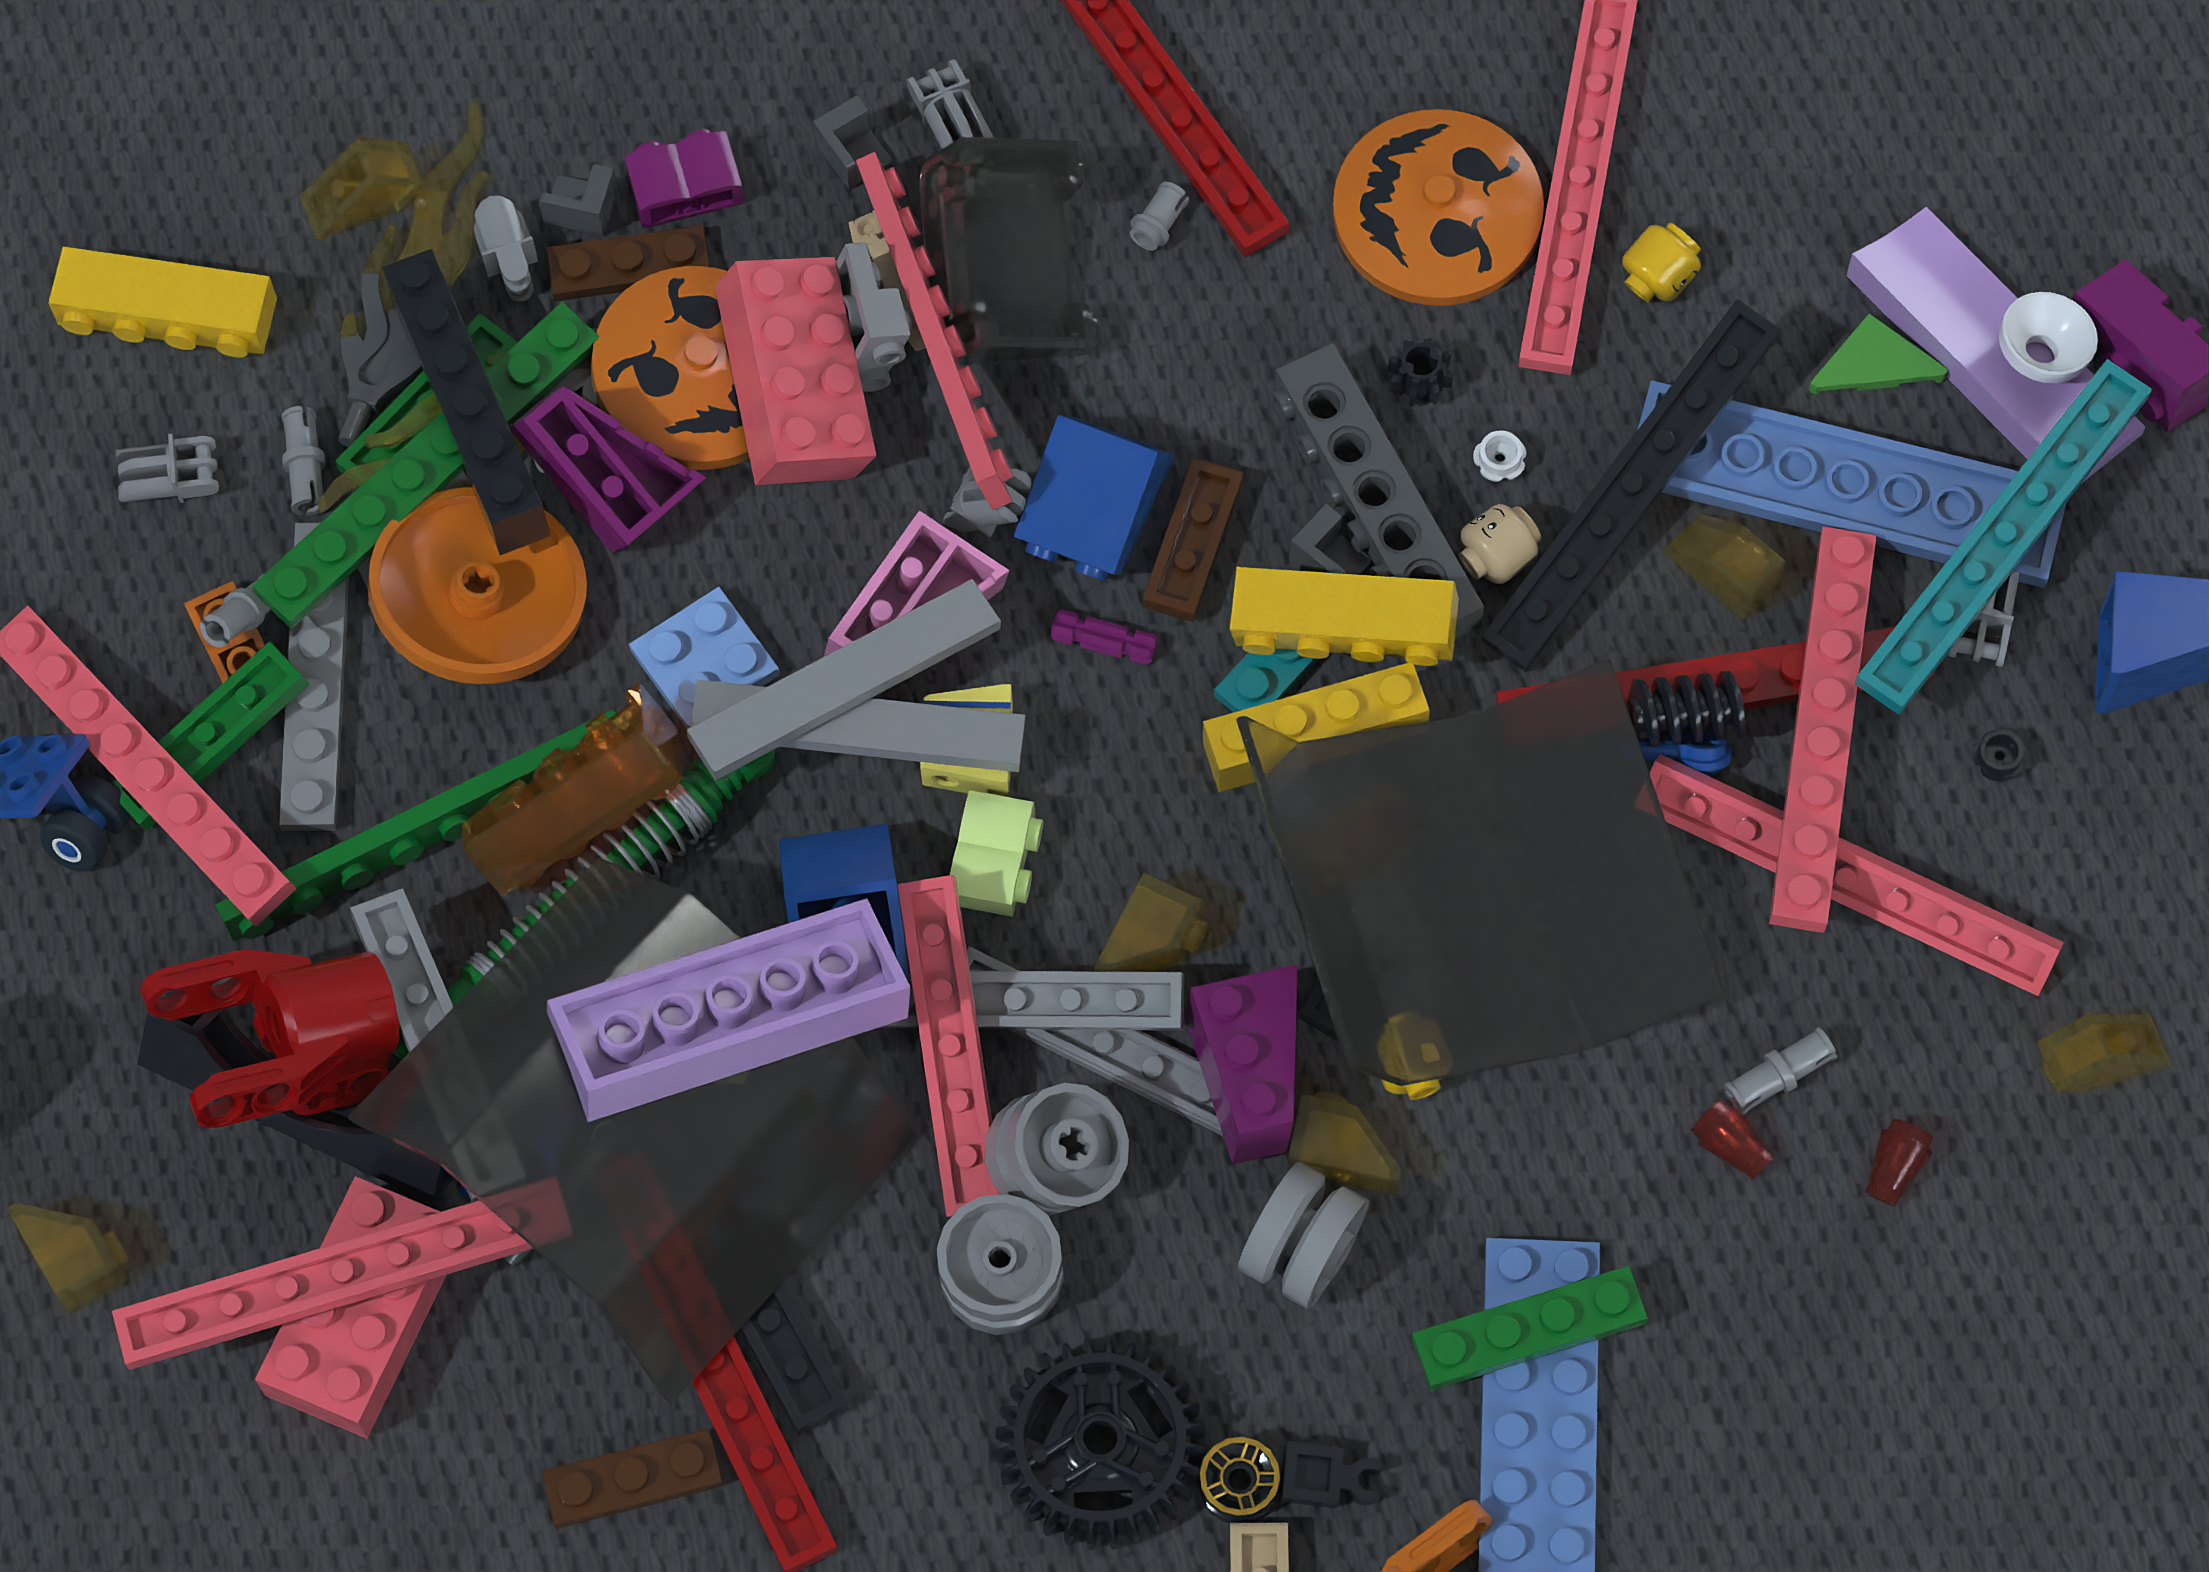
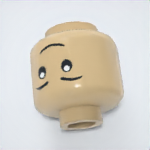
(1499, 543)

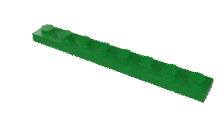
(418, 471)
(396, 839)

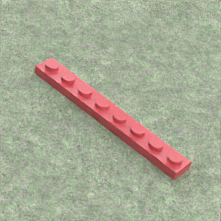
(1577, 186)
(942, 342)
(1822, 730)
(144, 767)
(1861, 880)
(313, 1283)

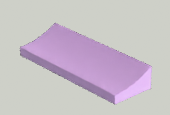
(1954, 315)
(729, 1009)

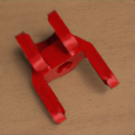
(317, 1018)

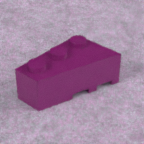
(602, 467)
(1247, 1057)

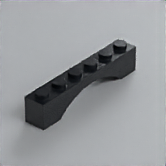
(466, 402)
(211, 1043)

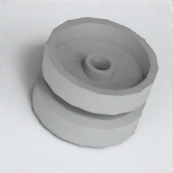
(1058, 1147)
(1298, 1232)
(969, 1251)

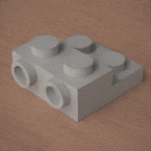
(874, 316)

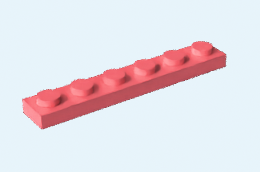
(948, 1036)

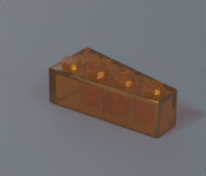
(576, 794)

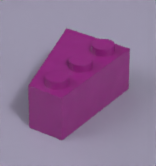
(2149, 342)

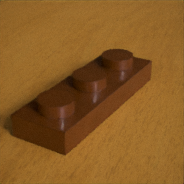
(619, 262)
(1193, 540)
(632, 1478)

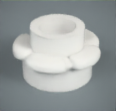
(1500, 443)

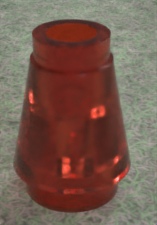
(1732, 1139)
(1897, 1160)

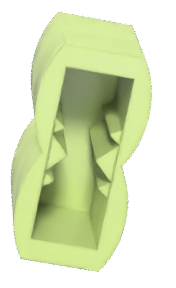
(993, 852)

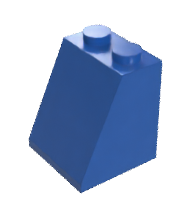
(1091, 496)
(2150, 638)
(842, 869)

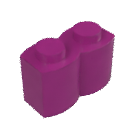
(683, 178)

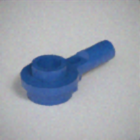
(1705, 757)

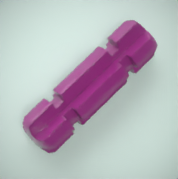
(1104, 637)

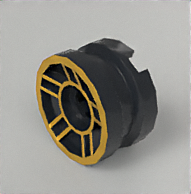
(1260, 1469)

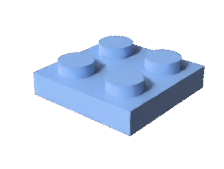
(702, 644)

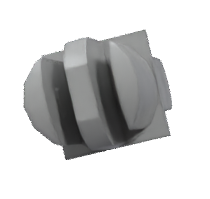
(948, 104)
(505, 245)
(158, 470)
(973, 511)
(1991, 623)

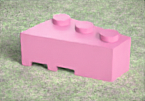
(916, 570)

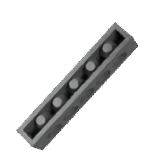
(1326, 382)

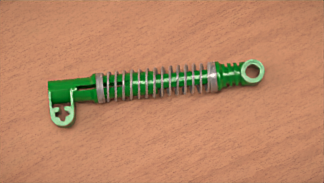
(688, 807)

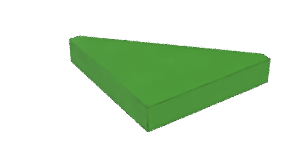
(1876, 360)

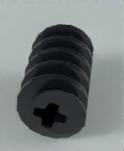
(1687, 707)

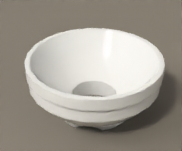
(2055, 323)

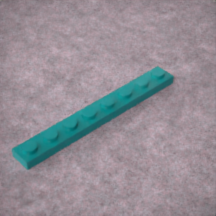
(2002, 537)

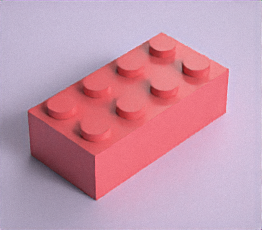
(795, 370)
(349, 1357)

